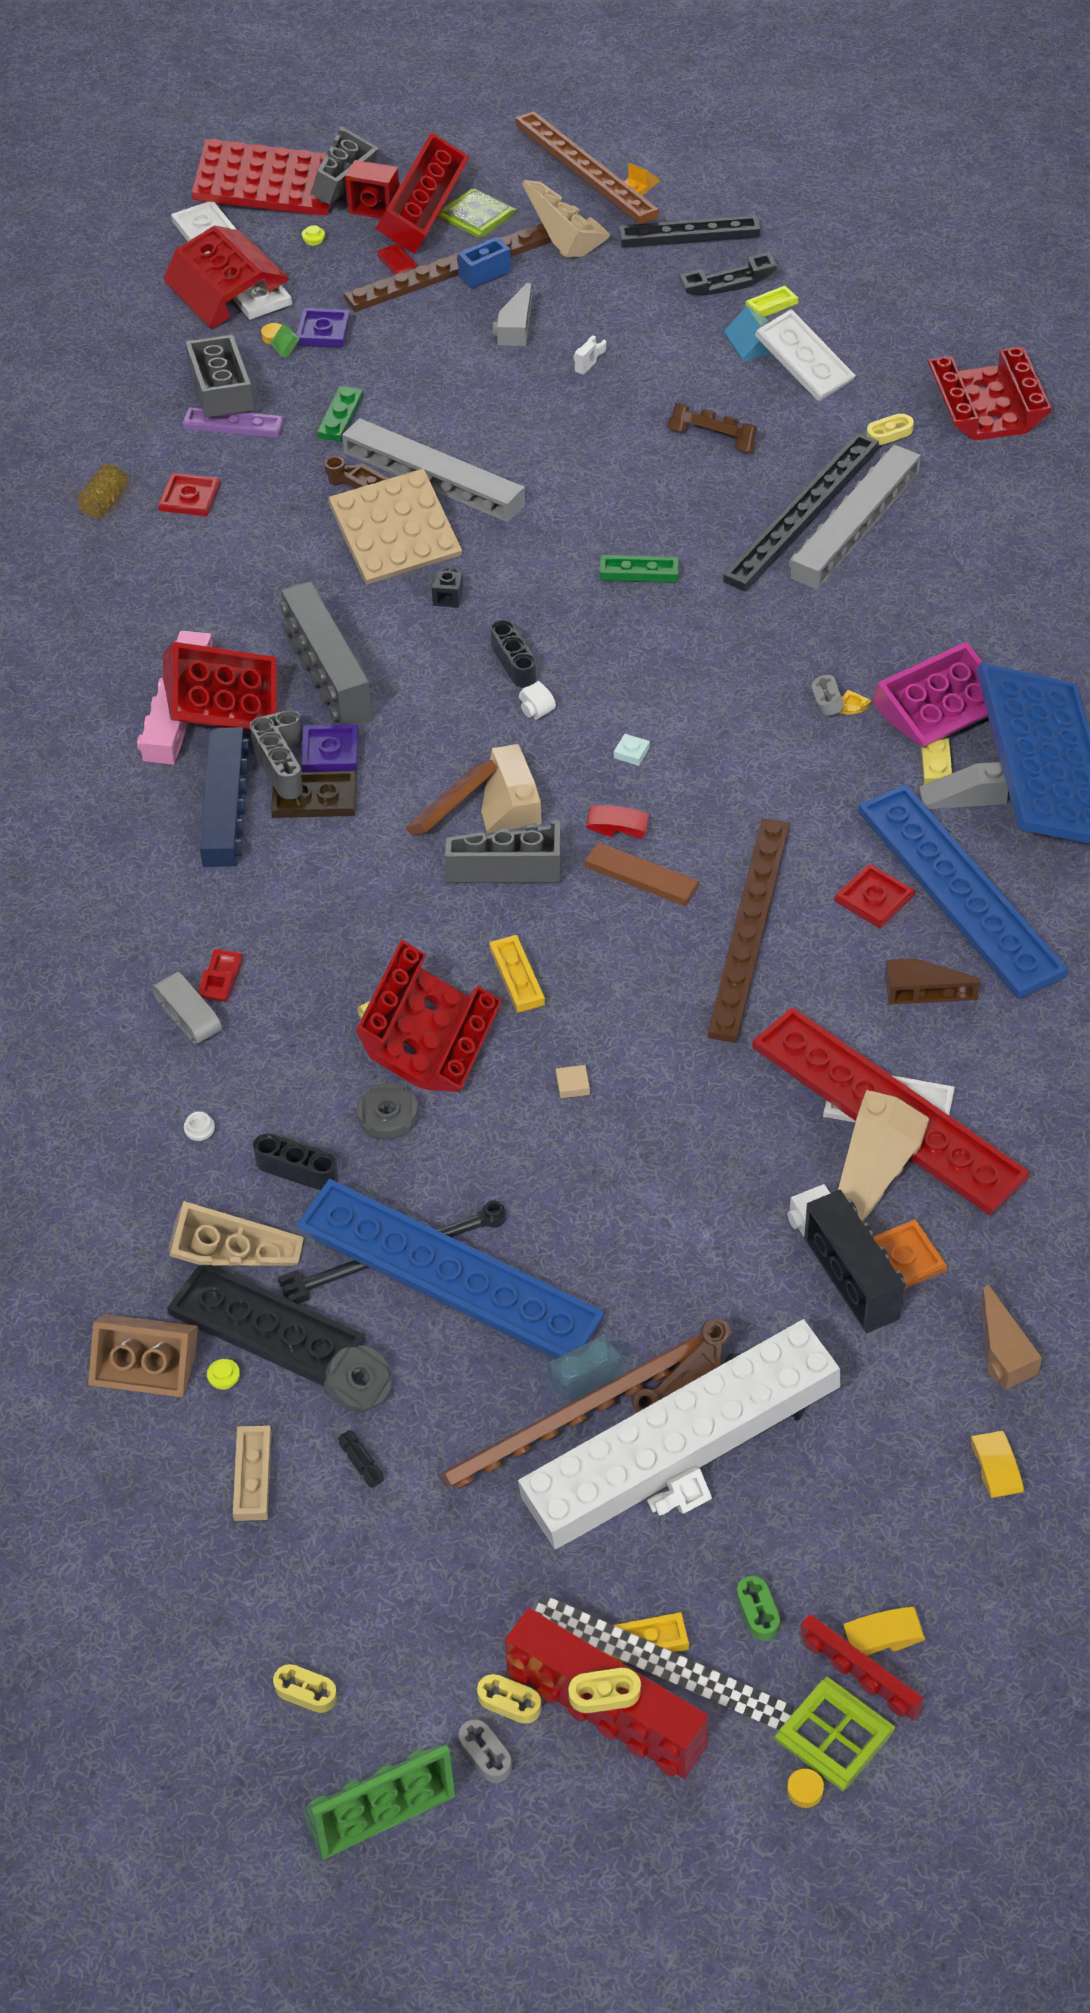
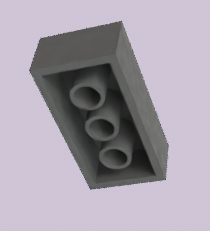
(219, 376)

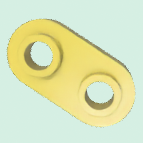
(890, 428)
(604, 1688)

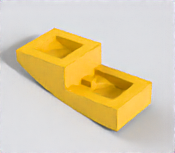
(997, 1464)
(885, 1630)

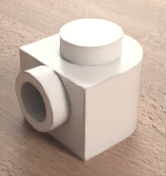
(536, 700)

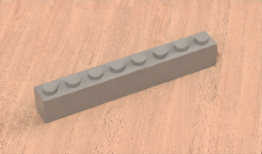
(446, 474)
(854, 517)

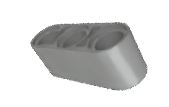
(187, 1007)

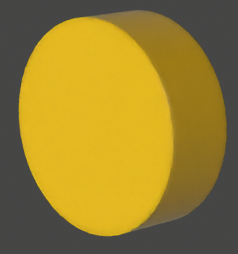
(269, 331)
(805, 1788)

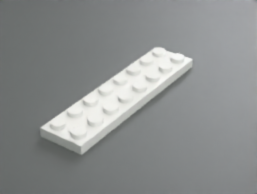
(256, 299)

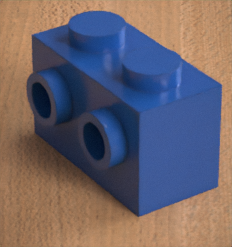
(484, 262)

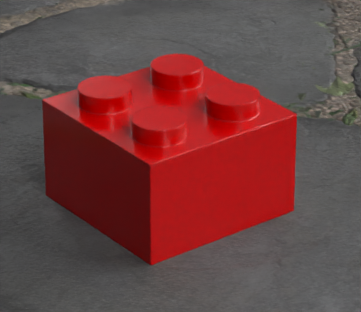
(370, 188)

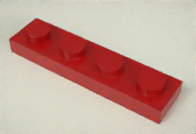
(871, 1676)

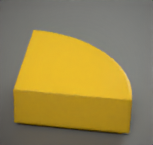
(854, 702)

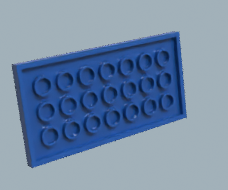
(1041, 749)

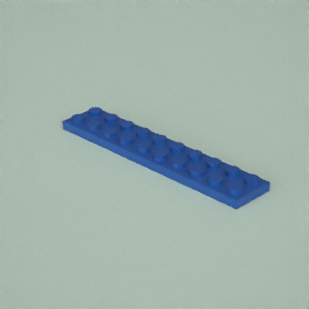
(963, 891)
(449, 1271)

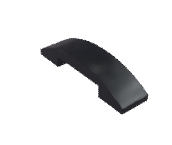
(758, 268)

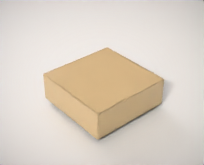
(572, 1081)

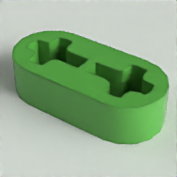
(764, 1605)

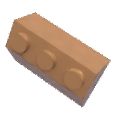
(142, 1355)

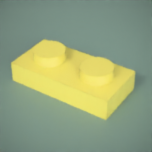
(936, 760)

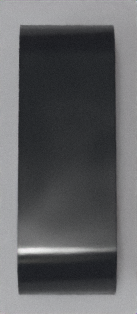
(513, 653)
(294, 1161)

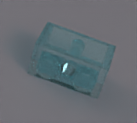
(584, 1369)

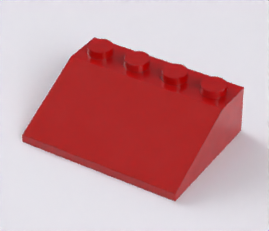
(218, 685)

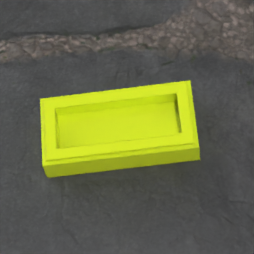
(772, 301)

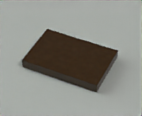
(322, 796)

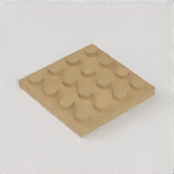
(394, 526)

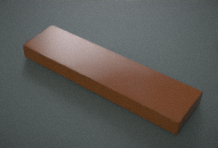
(451, 798)
(641, 874)

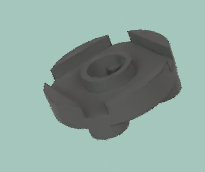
(387, 1125)
(341, 1385)

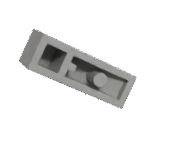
(514, 319)
(971, 786)

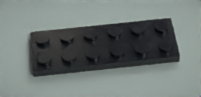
(262, 1322)

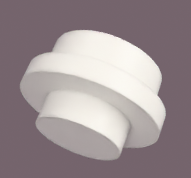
(199, 1126)

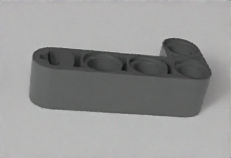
(271, 743)

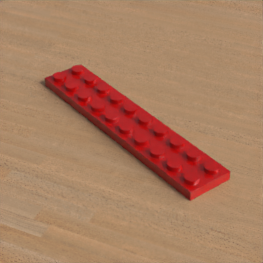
(843, 1076)

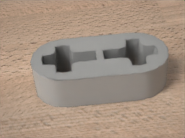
(825, 695)
(491, 1746)

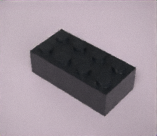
(854, 1260)

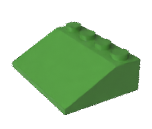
(380, 1801)

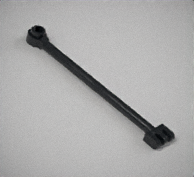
(297, 1288)

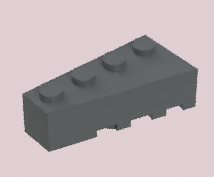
(330, 177)
(505, 855)

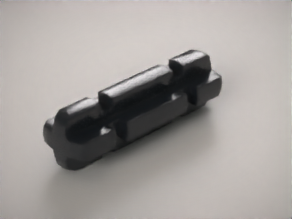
(361, 1458)

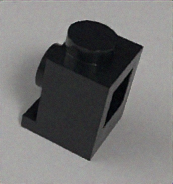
(447, 582)

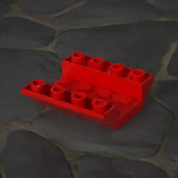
(203, 278)
(1009, 394)
(441, 1038)

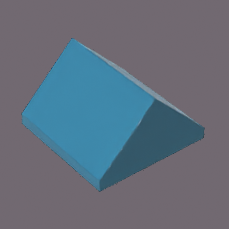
(742, 334)

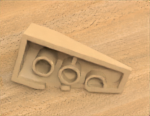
(562, 222)
(510, 792)
(880, 1145)
(223, 1239)

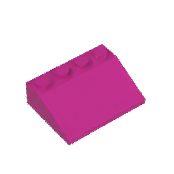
(934, 696)

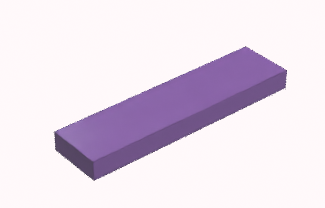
(235, 423)

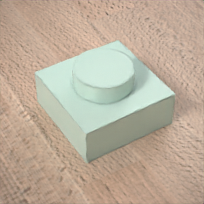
(631, 749)

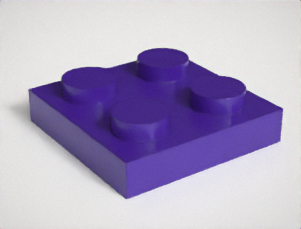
(323, 327)
(330, 747)

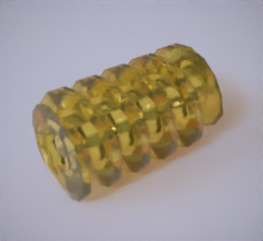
(102, 490)

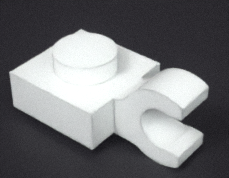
(587, 355)
(684, 1492)

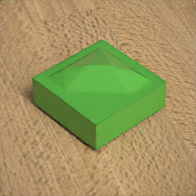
(284, 341)

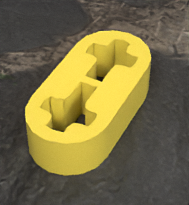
(308, 1681)
(511, 1691)

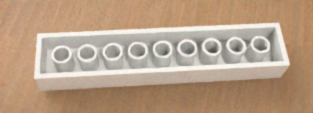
(679, 1433)

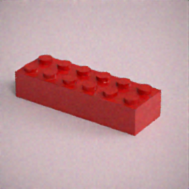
(422, 193)
(653, 1727)

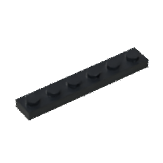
(689, 231)

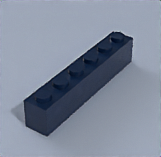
(224, 798)

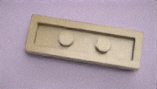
(252, 1473)

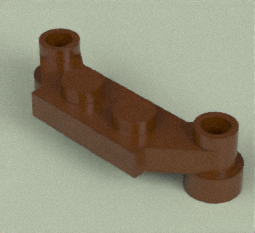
(706, 418)
(352, 475)
(698, 1362)

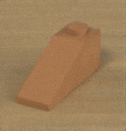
(1008, 1350)

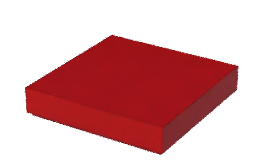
(189, 494)
(874, 896)

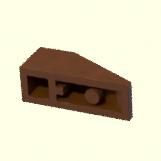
(925, 982)

